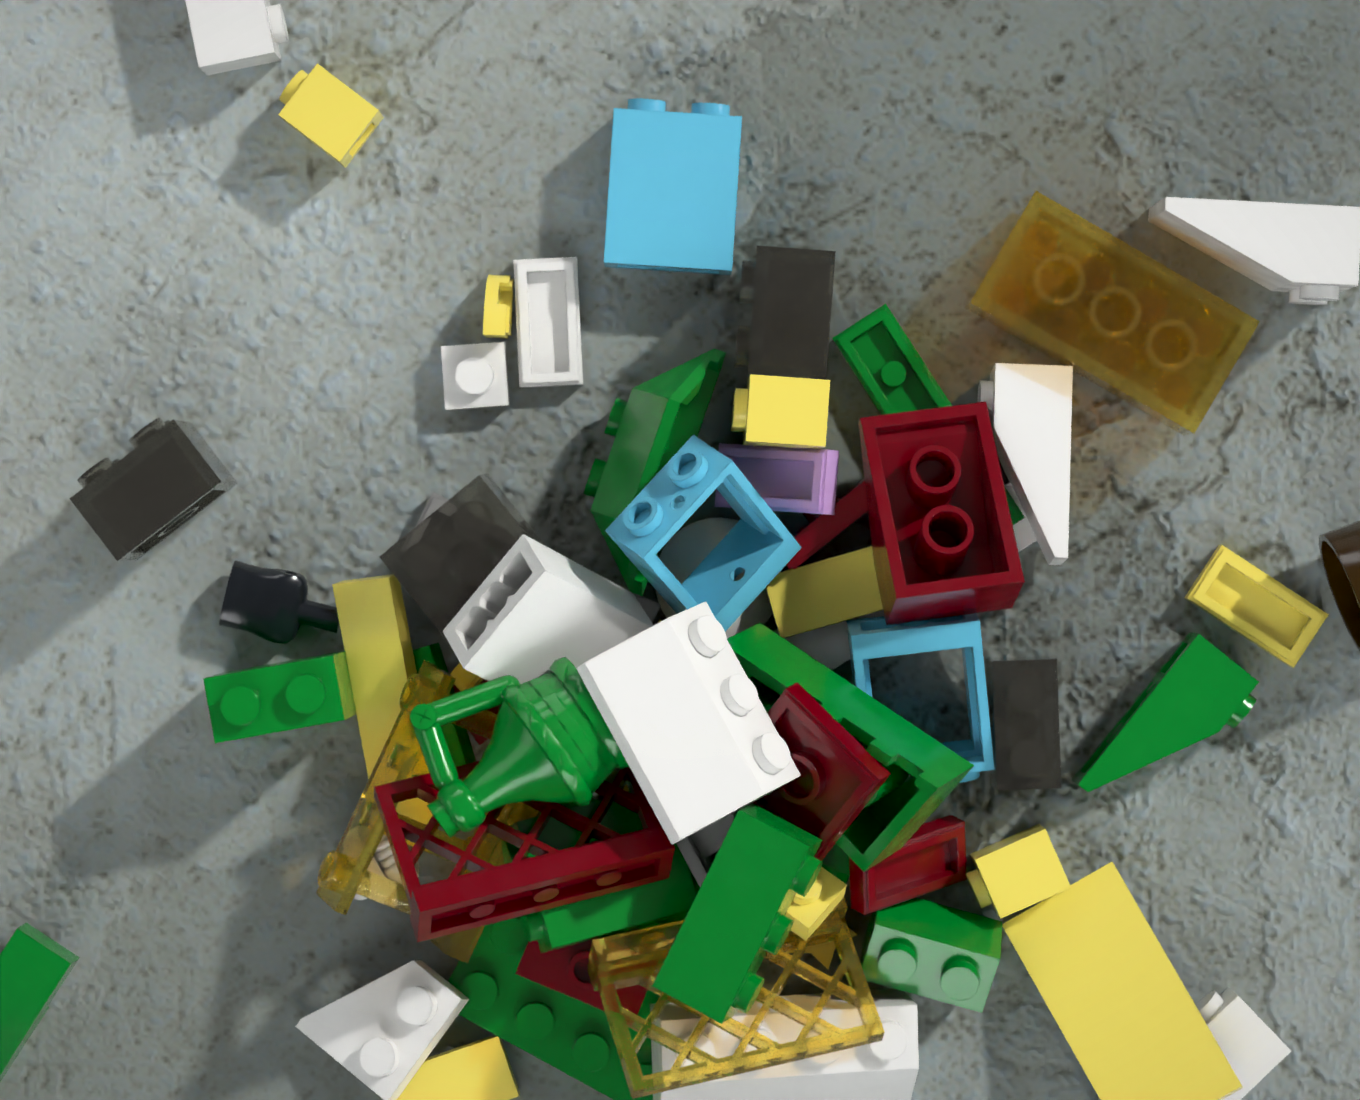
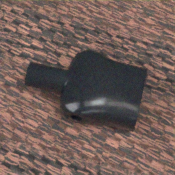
(272, 604)

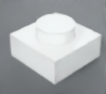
(475, 376)

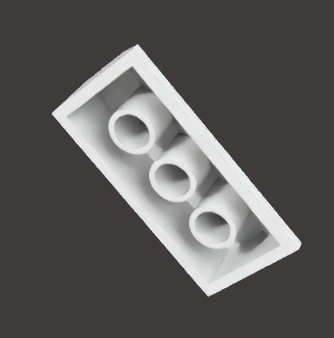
(859, 1073)

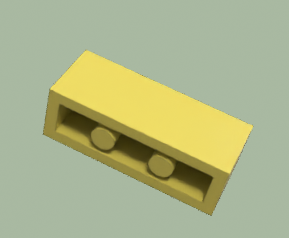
(782, 411)

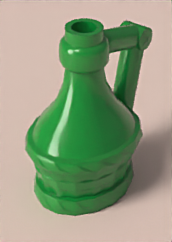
(542, 747)

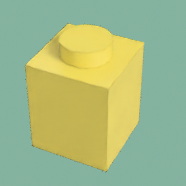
(329, 113)
(1017, 872)

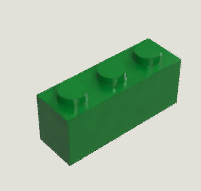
(739, 914)

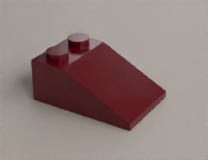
(938, 514)

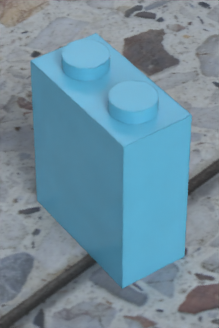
(673, 188)

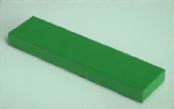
(893, 371)

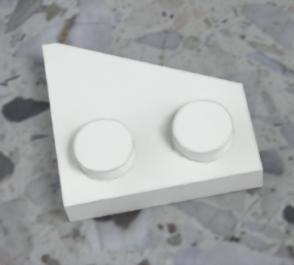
(387, 1026)

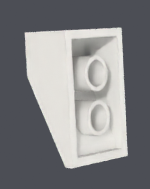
(1278, 245)

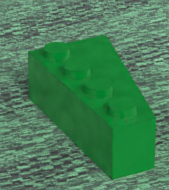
(919, 765)

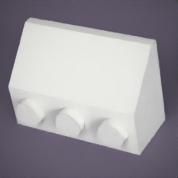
(688, 721)

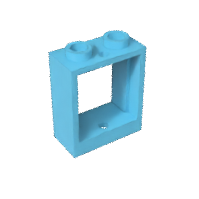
(754, 546)
(874, 639)

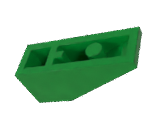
(1180, 706)

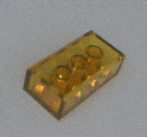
(1112, 314)

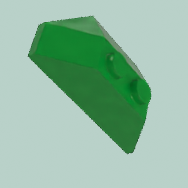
(647, 435)

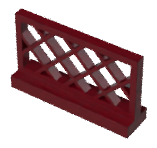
(525, 884)

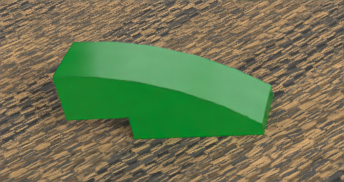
(29, 979)

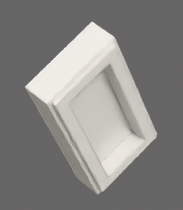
(548, 322)

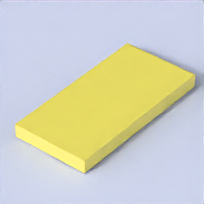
(1119, 995)

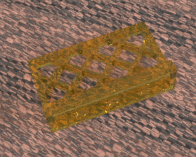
(637, 958)

